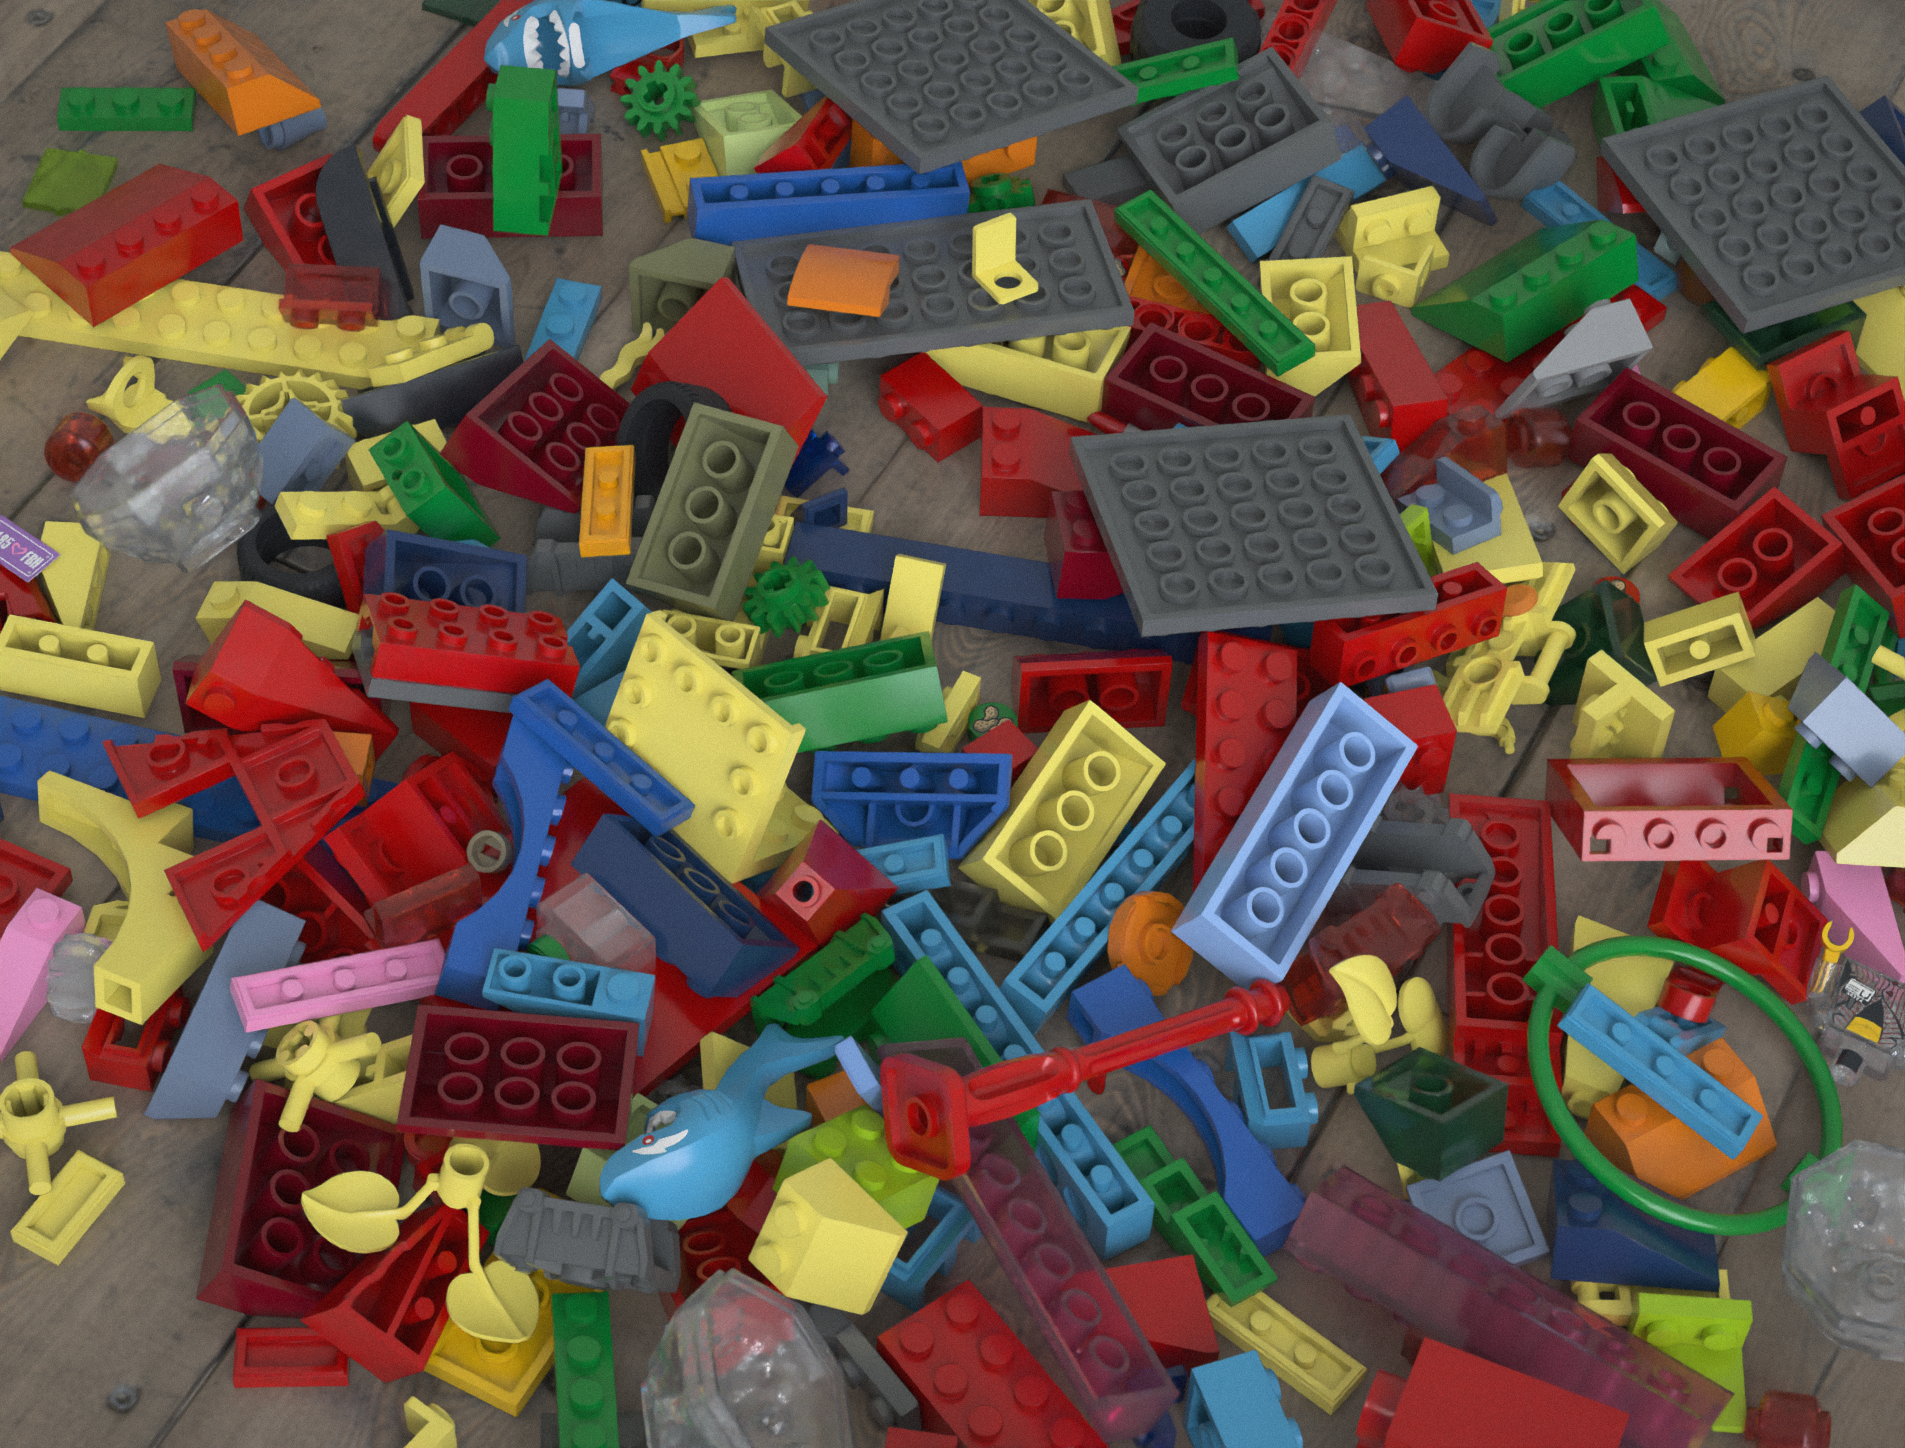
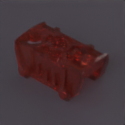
(1390, 929)

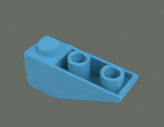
(570, 989)

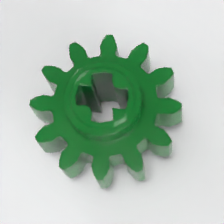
(643, 106)
(999, 192)
(786, 596)

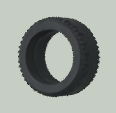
(650, 425)
(271, 539)

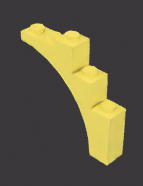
(155, 943)

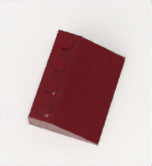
(535, 430)
(519, 1078)
(259, 1241)

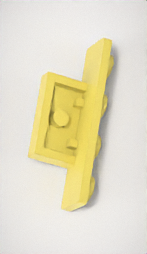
(724, 39)

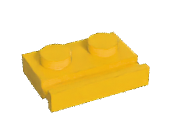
(671, 172)

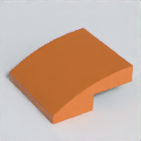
(843, 280)

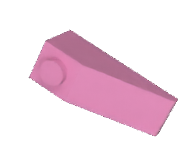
(1860, 900)
(25, 957)

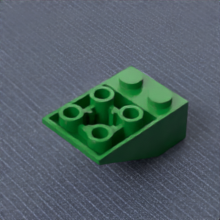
(1636, 102)

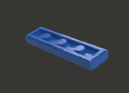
(601, 757)

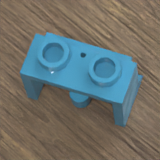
(1274, 1127)
(938, 1253)

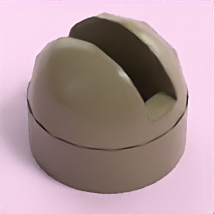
(484, 862)

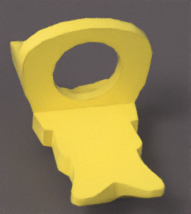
(138, 401)

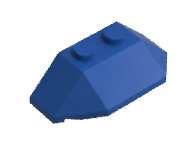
(912, 795)

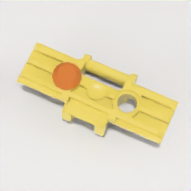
(1523, 632)

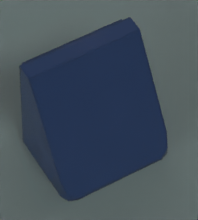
(825, 510)

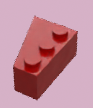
(395, 1299)

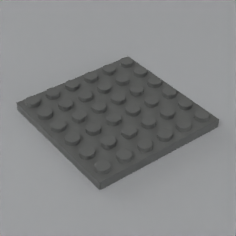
(950, 73)
(1773, 200)
(1249, 525)

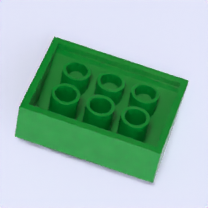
(1534, 287)

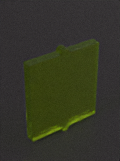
(69, 180)

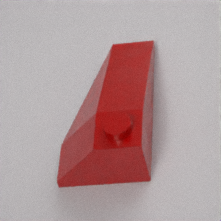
(267, 676)
(328, 903)

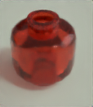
(1538, 437)
(76, 445)
(1788, 1421)

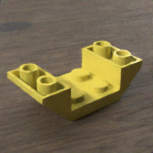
(737, 642)

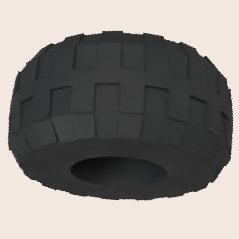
(1183, 24)

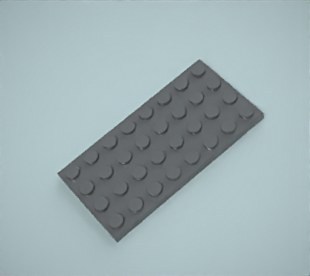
(934, 295)

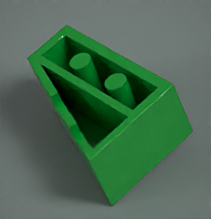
(525, 149)

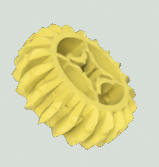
(270, 398)

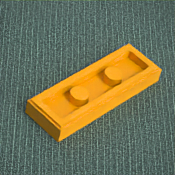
(607, 501)

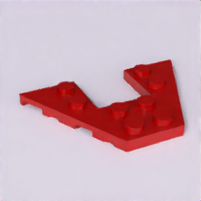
(289, 776)

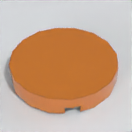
(1144, 940)

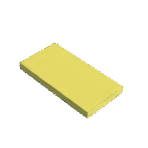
(1507, 556)

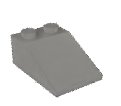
(1585, 359)

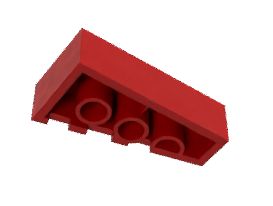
(1393, 380)

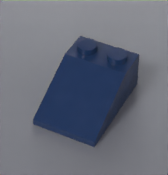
(1413, 152)
(444, 569)
(1611, 1242)

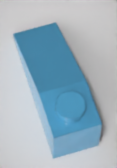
(605, 635)

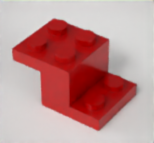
(1841, 413)
(415, 830)
(1744, 916)

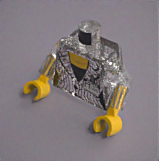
(1856, 1015)

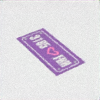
(22, 551)

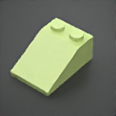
(742, 128)

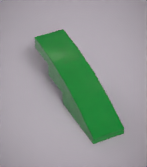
(1196, 1220)

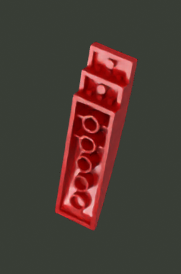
(1491, 957)

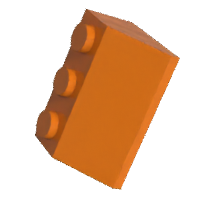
(1661, 1148)

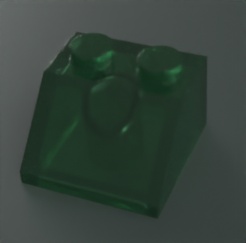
(1602, 621)
(1434, 1112)

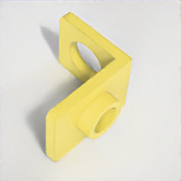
(995, 258)
(1394, 281)

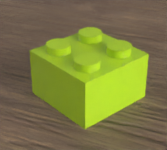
(860, 1148)

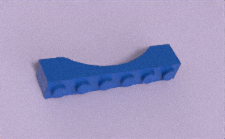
(528, 787)
(1242, 1166)

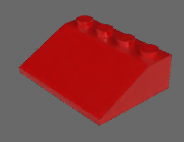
(133, 240)
(738, 356)

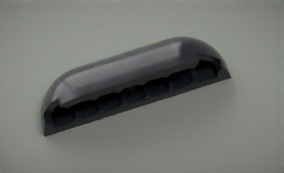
(362, 228)
(439, 395)

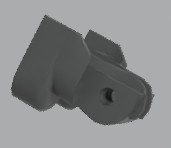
(1520, 140)

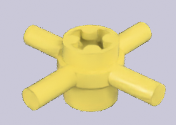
(315, 1063)
(36, 1121)

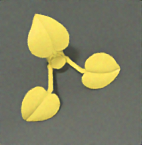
(1371, 1002)
(361, 1215)

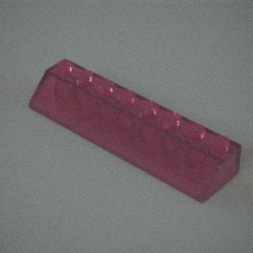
(1054, 1269)
(1497, 1310)

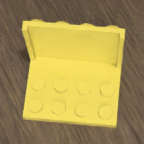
(715, 749)

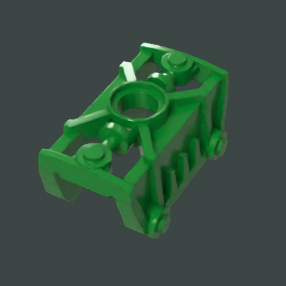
(832, 990)

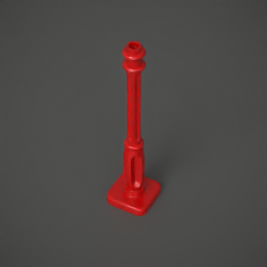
(933, 1106)

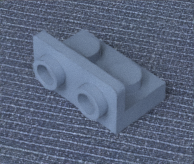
(1459, 507)

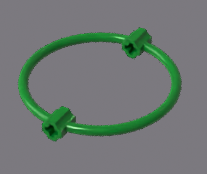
(1557, 984)

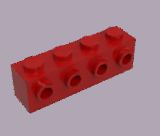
(1366, 647)

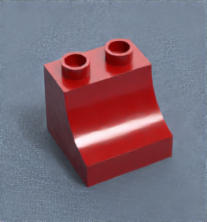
(1479, 1404)

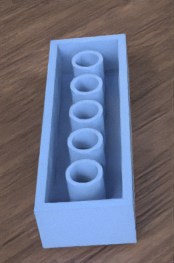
(1295, 838)

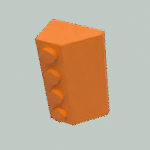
(236, 72)

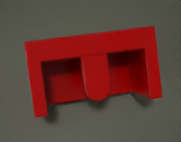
(137, 1066)

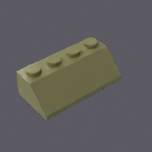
(713, 512)

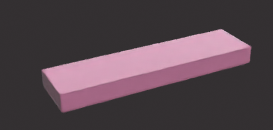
(337, 985)

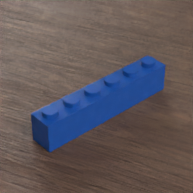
(820, 200)

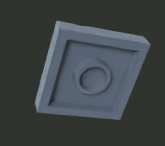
(1487, 1206)

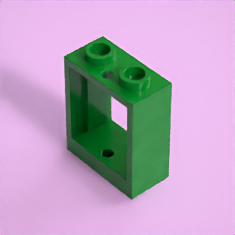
(431, 488)

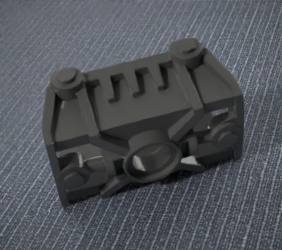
(556, 556)
(1423, 860)
(590, 1244)

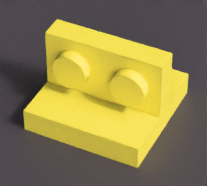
(1394, 229)
(1618, 714)

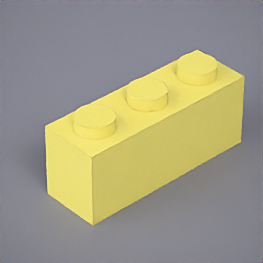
(1778, 658)
(78, 666)

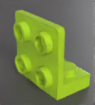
(1702, 1335)

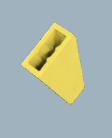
(1631, 984)

